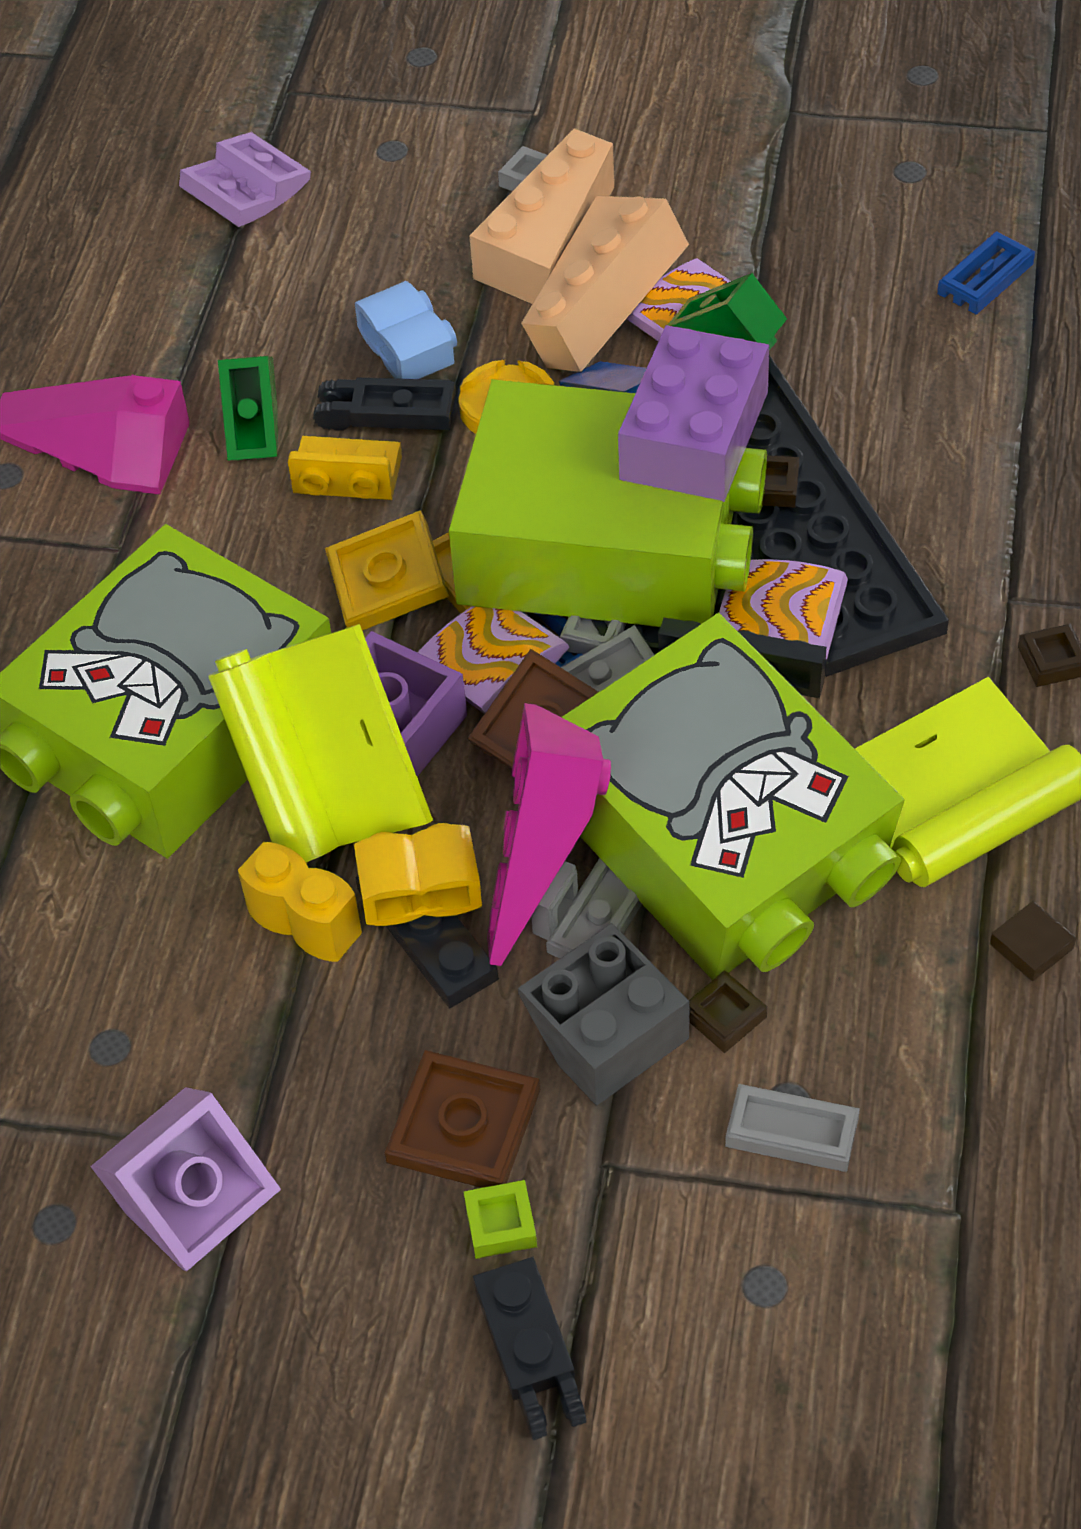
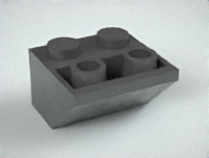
(606, 1013)

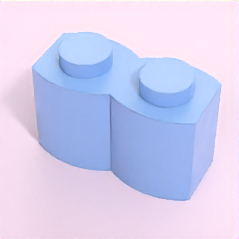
(406, 331)

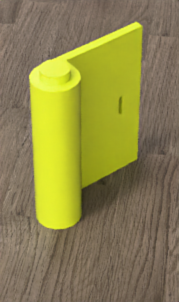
(319, 743)
(972, 784)

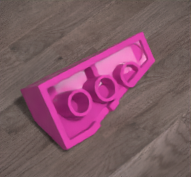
(111, 427)
(556, 787)

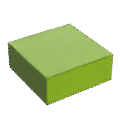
(500, 1219)

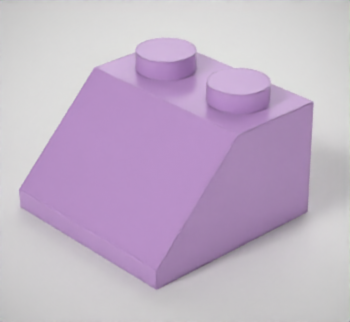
(186, 1176)

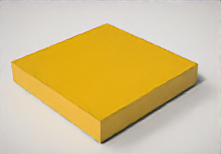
(386, 572)

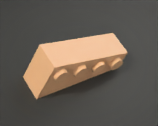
(537, 220)
(602, 277)

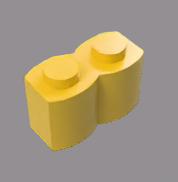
(418, 874)
(300, 901)

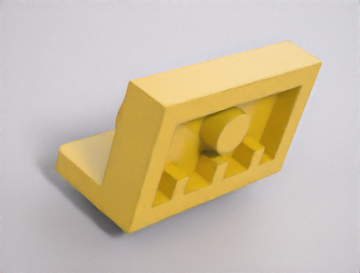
(345, 467)

